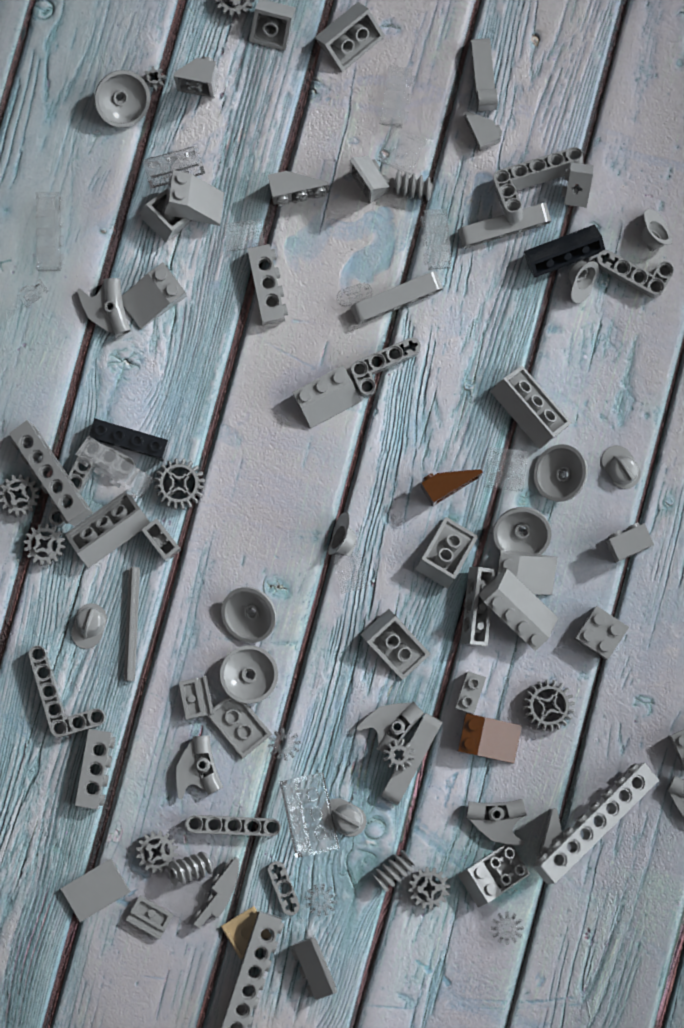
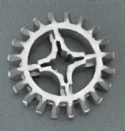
(172, 490)
(557, 690)

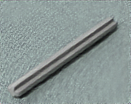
(131, 624)

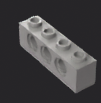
(257, 256)
(476, 612)
(83, 797)

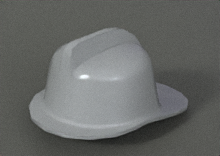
(655, 231)
(582, 279)
(621, 467)
(343, 537)
(88, 626)
(347, 817)

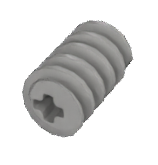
(412, 185)
(188, 866)
(394, 870)

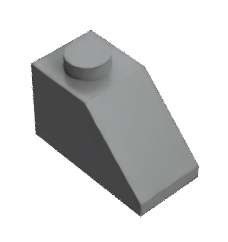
(483, 130)

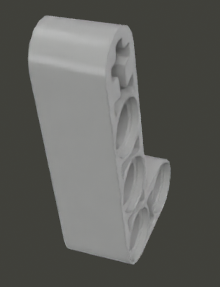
(483, 75)
(632, 269)
(388, 362)

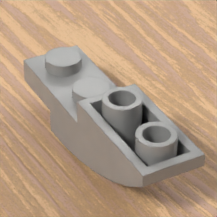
(224, 886)

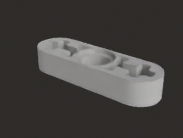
(293, 899)

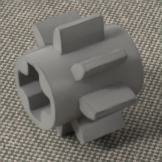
(154, 73)

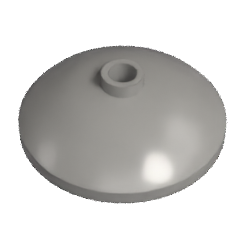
(130, 107)
(551, 469)
(531, 540)
(240, 618)
(234, 672)

